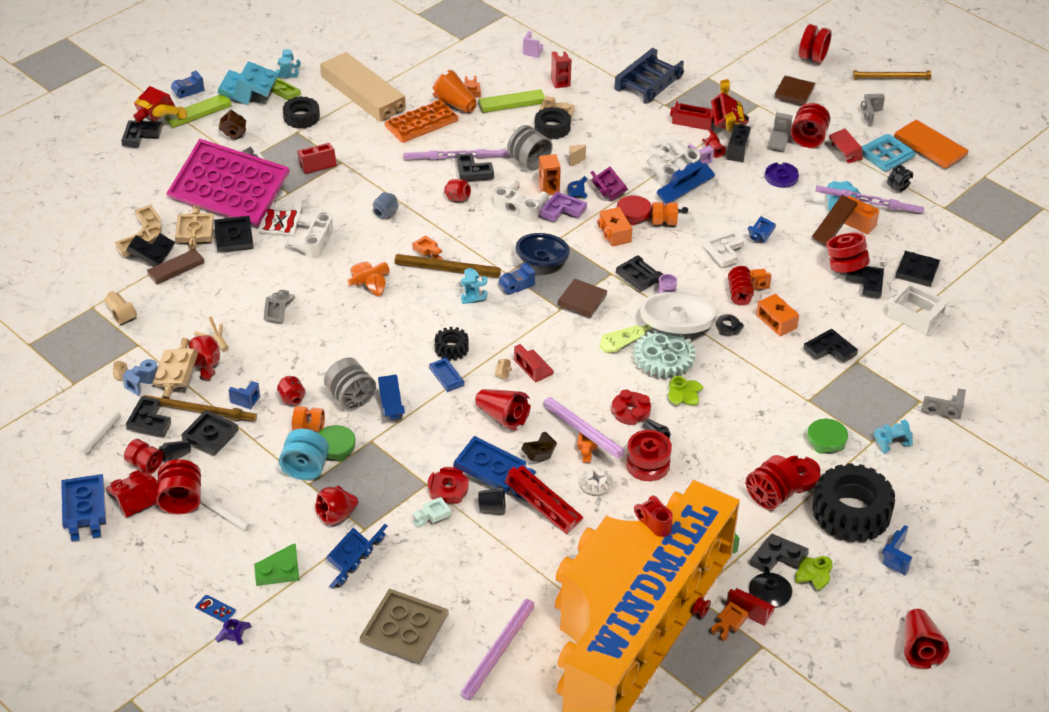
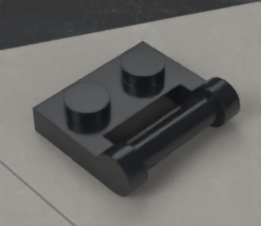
(638, 273)

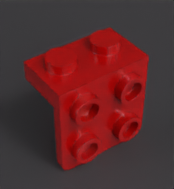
(134, 492)

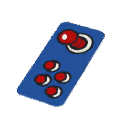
(215, 608)

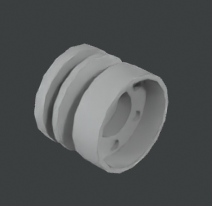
(527, 145)
(349, 383)

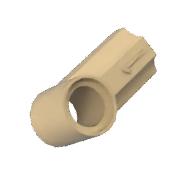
(120, 308)

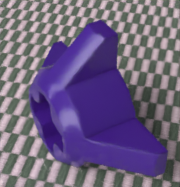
(236, 633)

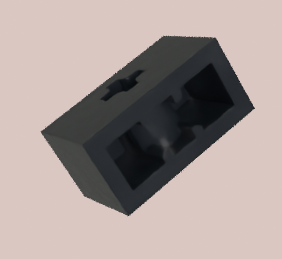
(738, 143)

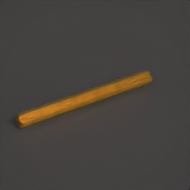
(446, 265)

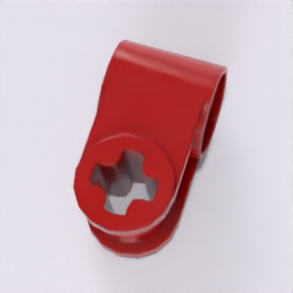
(655, 516)

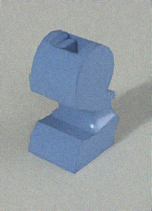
(140, 374)

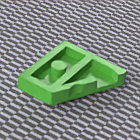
(278, 567)

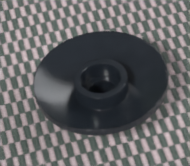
(771, 588)

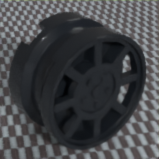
(900, 179)

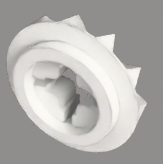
(591, 486)

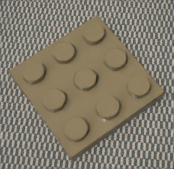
(404, 625)

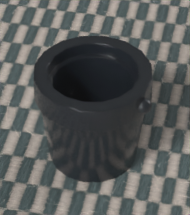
(492, 500)

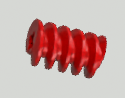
(740, 285)

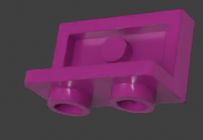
(609, 183)

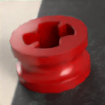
(701, 607)

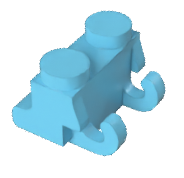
(286, 65)
(472, 286)
(886, 434)

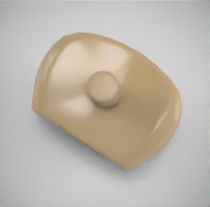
(503, 368)
(119, 369)

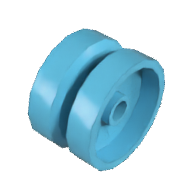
(303, 454)

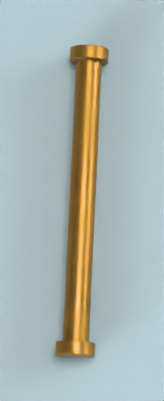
(927, 74)

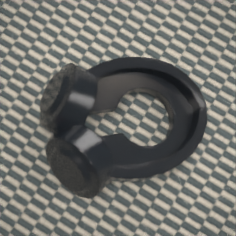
(736, 327)

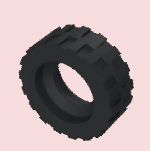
(553, 114)
(301, 120)

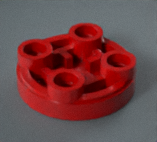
(635, 208)

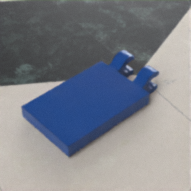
(488, 463)
(83, 504)

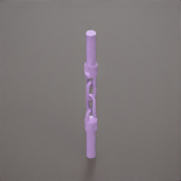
(433, 154)
(892, 204)

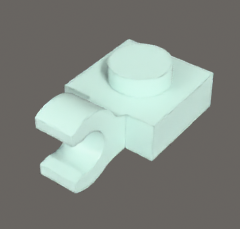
(433, 510)

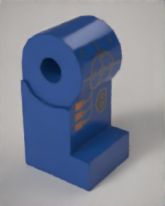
(188, 86)
(518, 280)

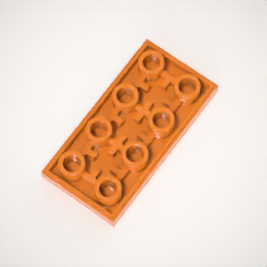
(421, 121)
(931, 143)

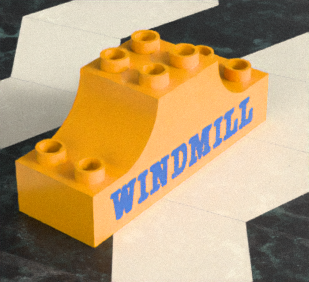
(634, 596)

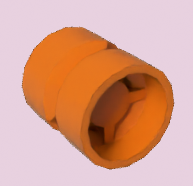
(664, 213)
(301, 418)

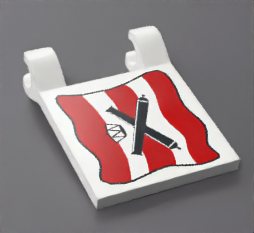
(281, 220)

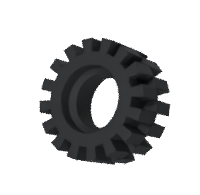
(451, 336)

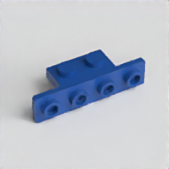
(685, 181)
(349, 550)

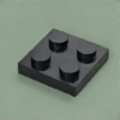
(233, 233)
(917, 268)
(210, 432)

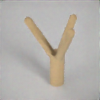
(218, 335)

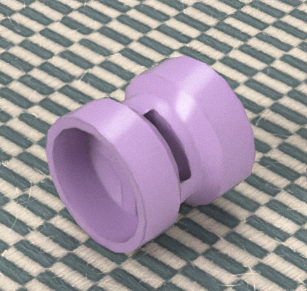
(667, 283)

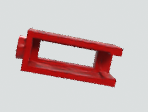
(692, 116)

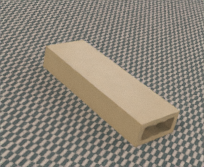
(363, 86)

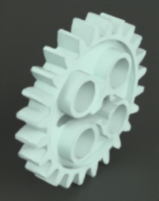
(664, 353)

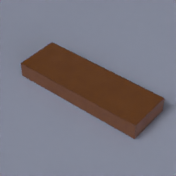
(834, 219)
(175, 266)

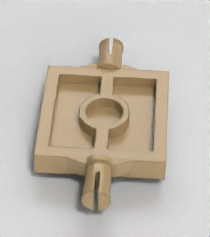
(194, 227)
(175, 368)

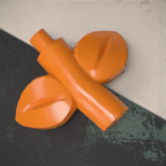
(371, 276)

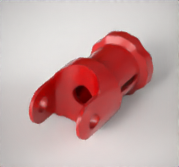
(714, 142)

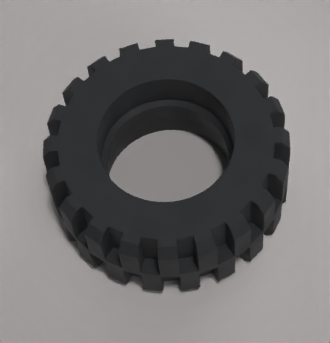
(849, 521)

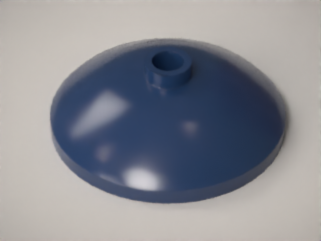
(542, 249)

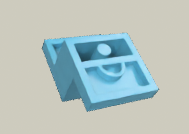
(251, 80)

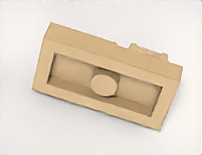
(551, 102)

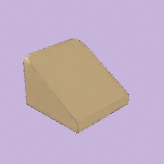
(577, 154)

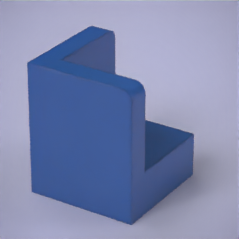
(245, 397)

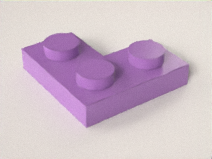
(562, 203)

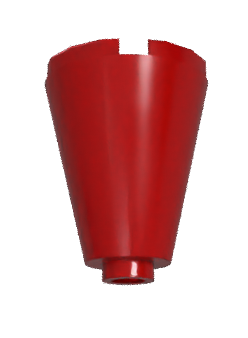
(505, 406)
(923, 641)

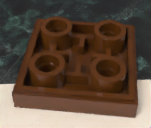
(794, 90)
(582, 297)

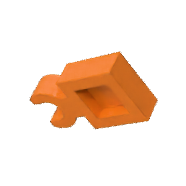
(473, 86)
(730, 618)

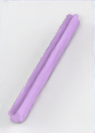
(584, 428)
(497, 649)

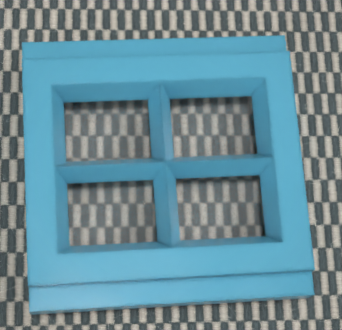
(887, 152)

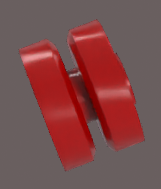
(815, 43)
(848, 252)
(648, 455)

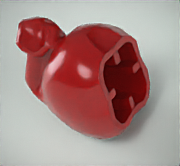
(208, 354)
(334, 505)

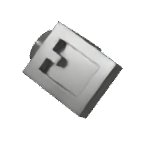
(872, 103)
(781, 131)
(275, 305)
(948, 408)

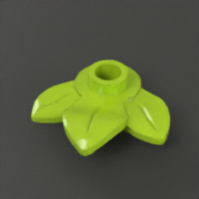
(684, 391)
(814, 570)

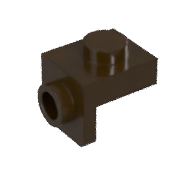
(540, 449)

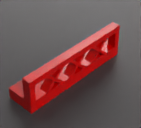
(543, 499)

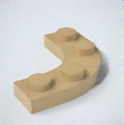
(150, 228)

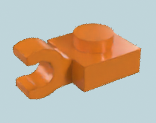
(427, 246)
(586, 447)

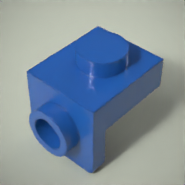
(762, 229)

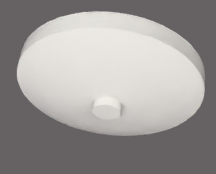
(678, 312)

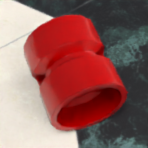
(143, 456)

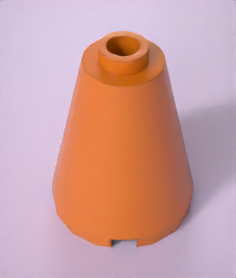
(454, 92)

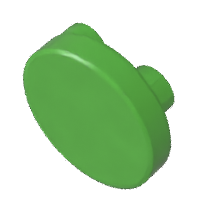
(827, 435)
(340, 441)

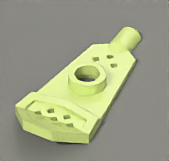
(614, 340)

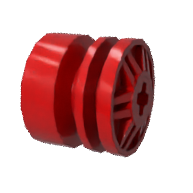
(810, 125)
(773, 482)
(179, 486)

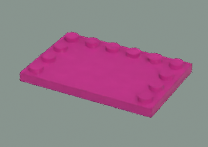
(228, 181)

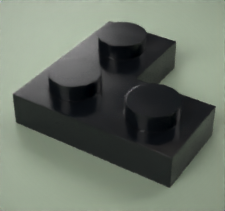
(134, 132)
(470, 171)
(151, 253)
(872, 279)
(830, 342)
(145, 418)
(776, 549)

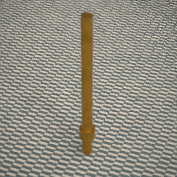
(235, 413)

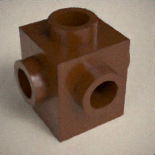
(232, 124)

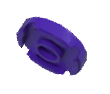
(781, 175)

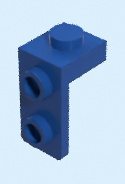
(390, 396)
(895, 558)

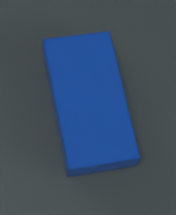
(446, 374)

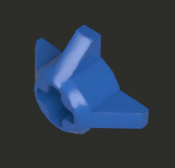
(579, 189)

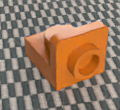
(760, 279)

